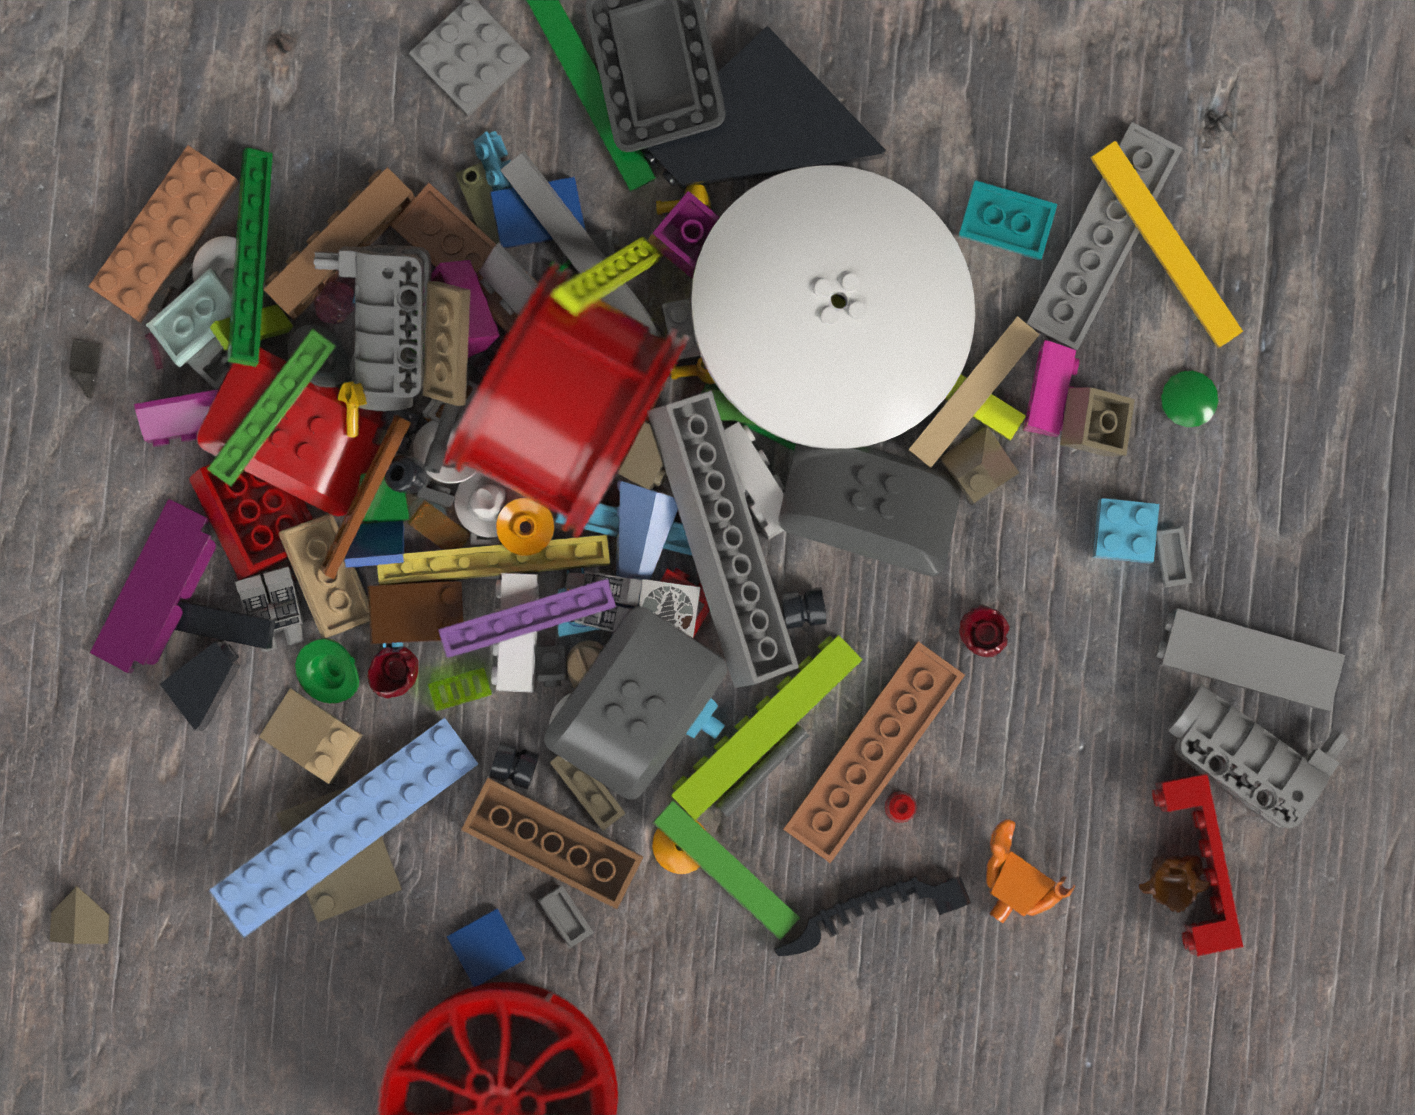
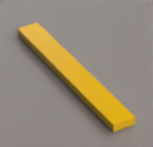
(1166, 244)

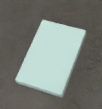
(186, 321)

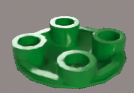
(1189, 398)

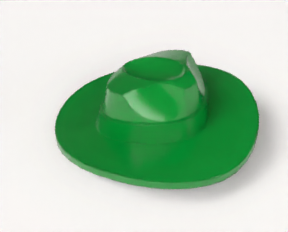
(327, 671)

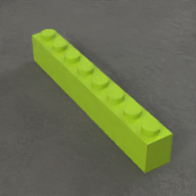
(766, 727)

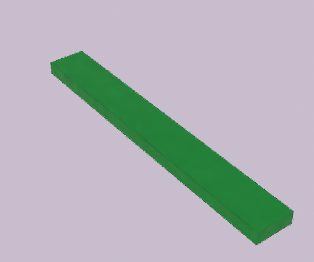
(588, 87)
(250, 257)

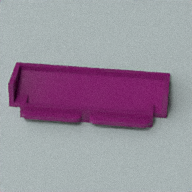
(149, 599)

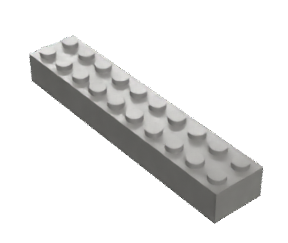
(723, 539)

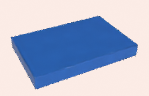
(516, 221)

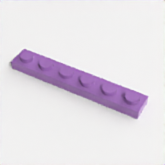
(527, 618)

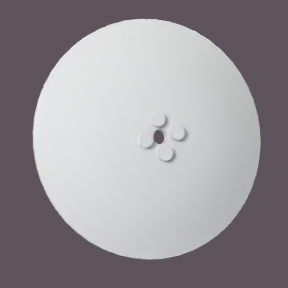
(793, 356)

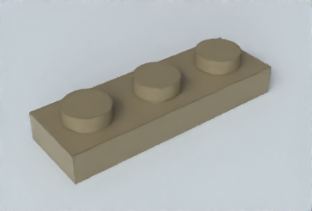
(590, 793)

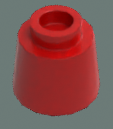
(900, 807)

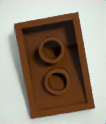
(413, 611)

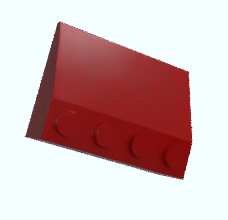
(248, 518)

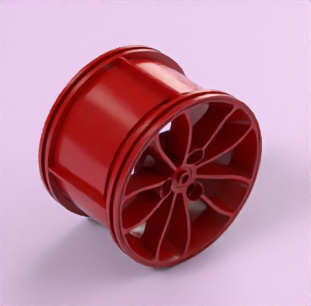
(564, 401)
(507, 1077)

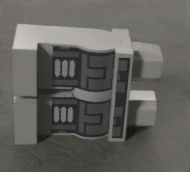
(624, 591)
(284, 606)

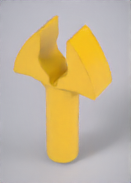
(353, 396)

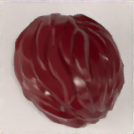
(984, 631)
(393, 672)

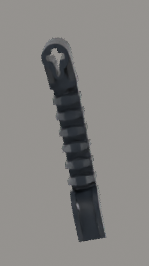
(946, 897)

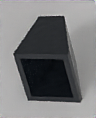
(202, 683)

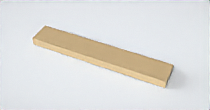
(973, 392)

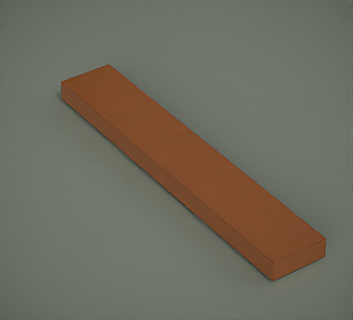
(364, 496)

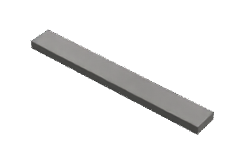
(569, 233)

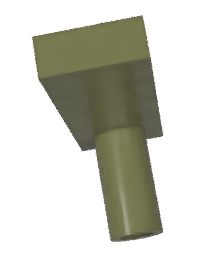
(477, 195)

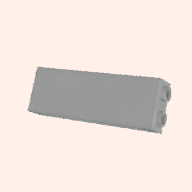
(1250, 659)

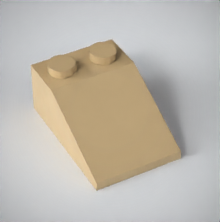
(311, 736)

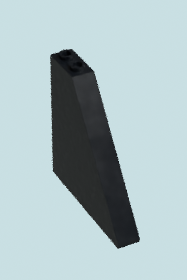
(772, 124)

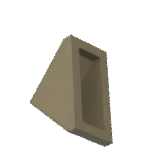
(79, 921)

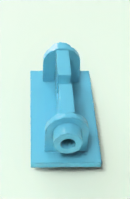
(489, 149)

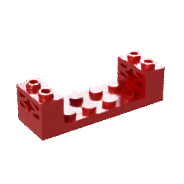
(1218, 933)

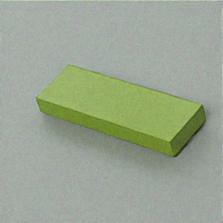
(272, 324)

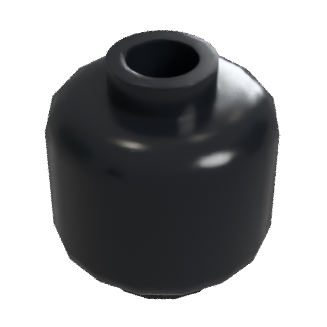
(405, 474)

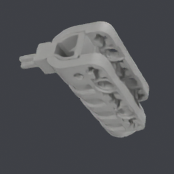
(385, 320)
(1254, 755)

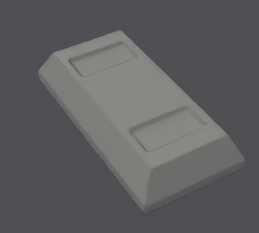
(1173, 557)
(565, 916)

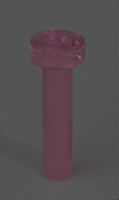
(155, 351)

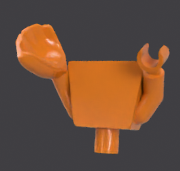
(1016, 881)

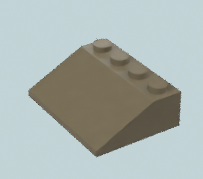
(357, 881)

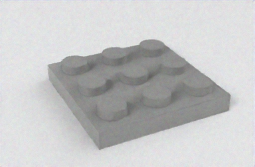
(469, 55)

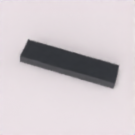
(226, 625)

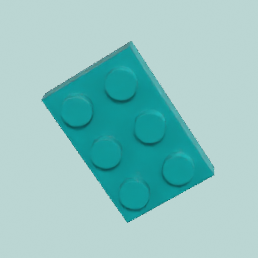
(1008, 220)

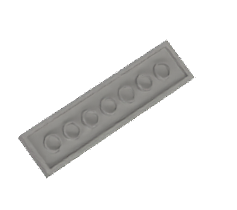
(1099, 245)

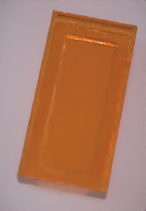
(438, 527)

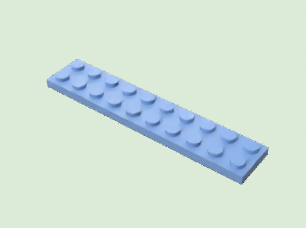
(343, 827)

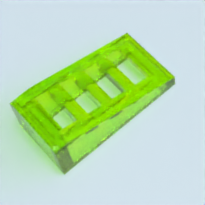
(436, 696)

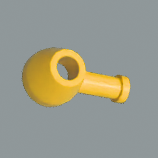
(697, 190)
(692, 370)

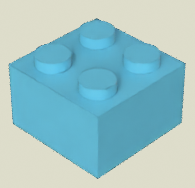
(1125, 530)

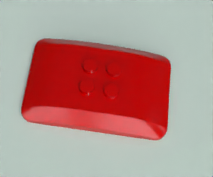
(308, 447)

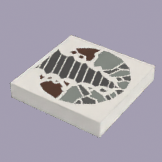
(672, 602)

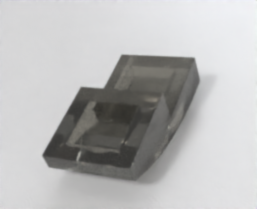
(176, 280)

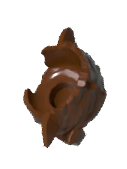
(1175, 881)

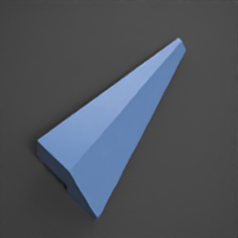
(643, 529)

